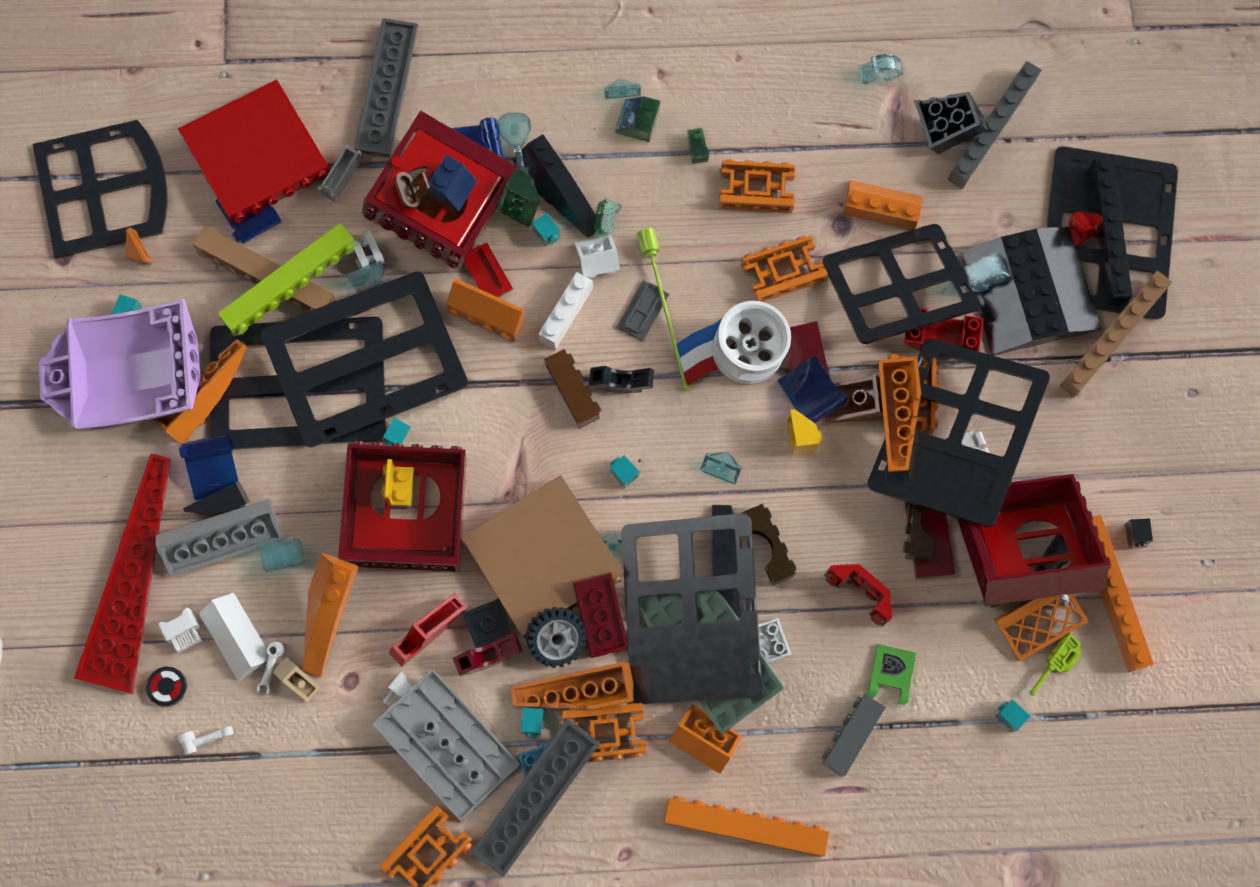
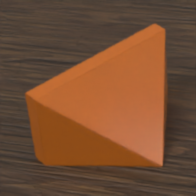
(135, 249)

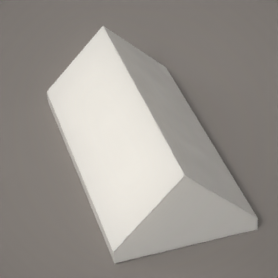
(234, 635)

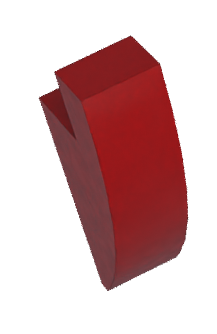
(427, 629)

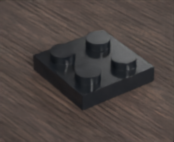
(487, 623)

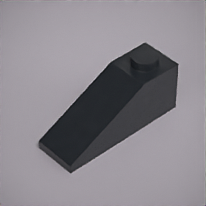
(224, 500)

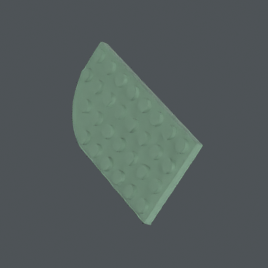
(712, 607)

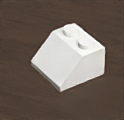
(597, 256)

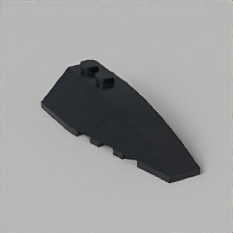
(557, 184)
(725, 559)

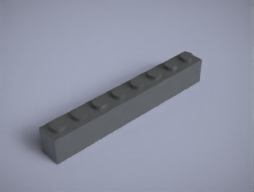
(995, 124)

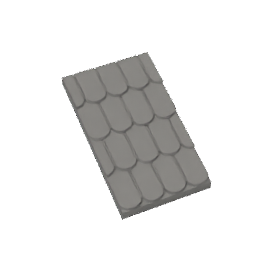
(446, 745)

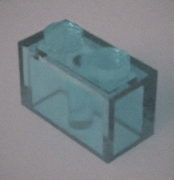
(986, 272)
(281, 554)

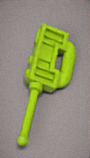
(1057, 658)

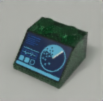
(638, 118)

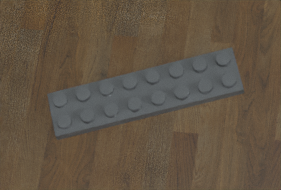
(386, 87)
(535, 797)

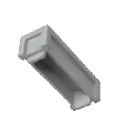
(340, 173)

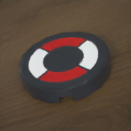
(166, 686)

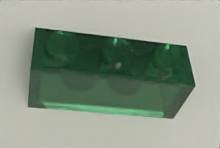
(520, 198)

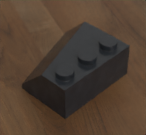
(950, 120)

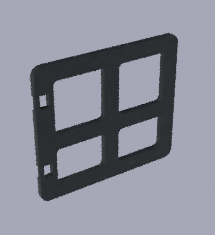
(900, 286)

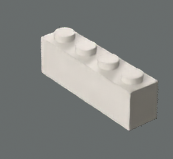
(565, 311)

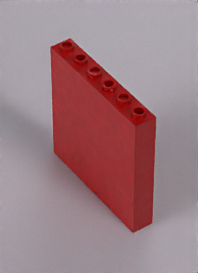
(254, 151)

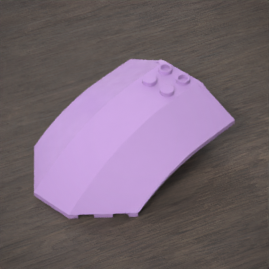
(123, 367)

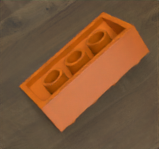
(882, 205)
(485, 310)

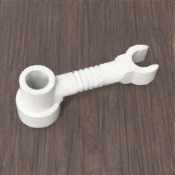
(280, 649)
(189, 742)

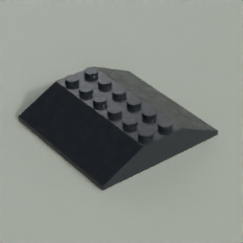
(1042, 295)

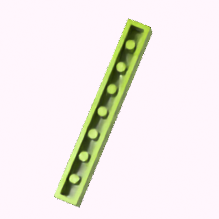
(287, 279)

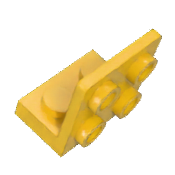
(398, 485)

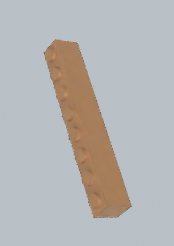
(254, 267)
(1115, 333)

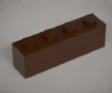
(572, 388)

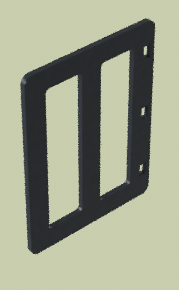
(369, 379)
(297, 383)

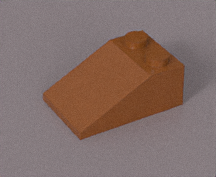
(862, 402)

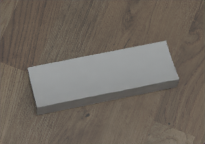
(218, 537)

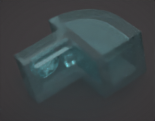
(881, 66)

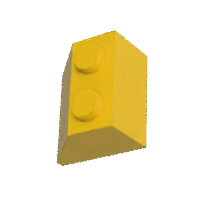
(802, 434)

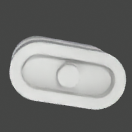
(363, 261)

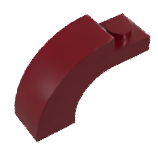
(487, 656)

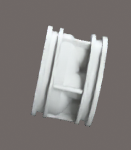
(760, 318)

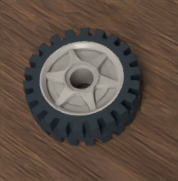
(557, 651)

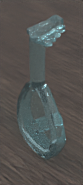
(515, 130)

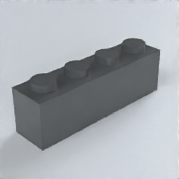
(853, 736)

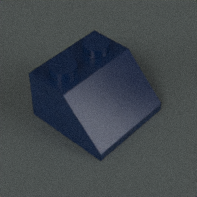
(451, 183)

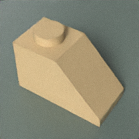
(296, 679)

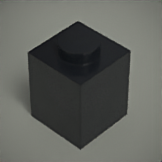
(1139, 532)

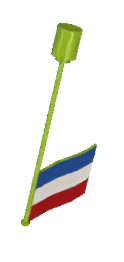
(695, 351)

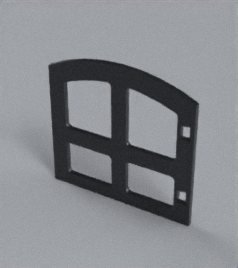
(93, 189)

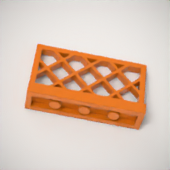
(1027, 608)

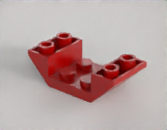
(954, 331)
(874, 589)

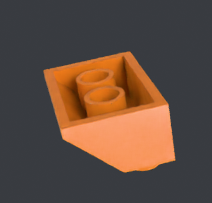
(703, 740)

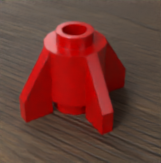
(1082, 225)

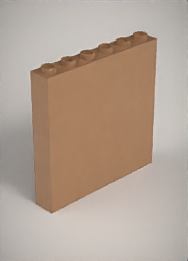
(538, 552)

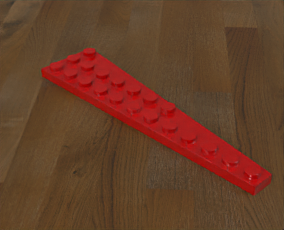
(118, 626)

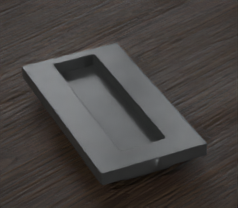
(642, 311)

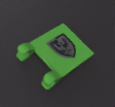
(893, 669)

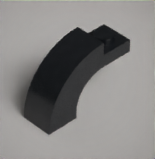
(621, 380)

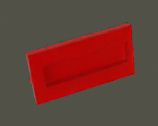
(487, 271)

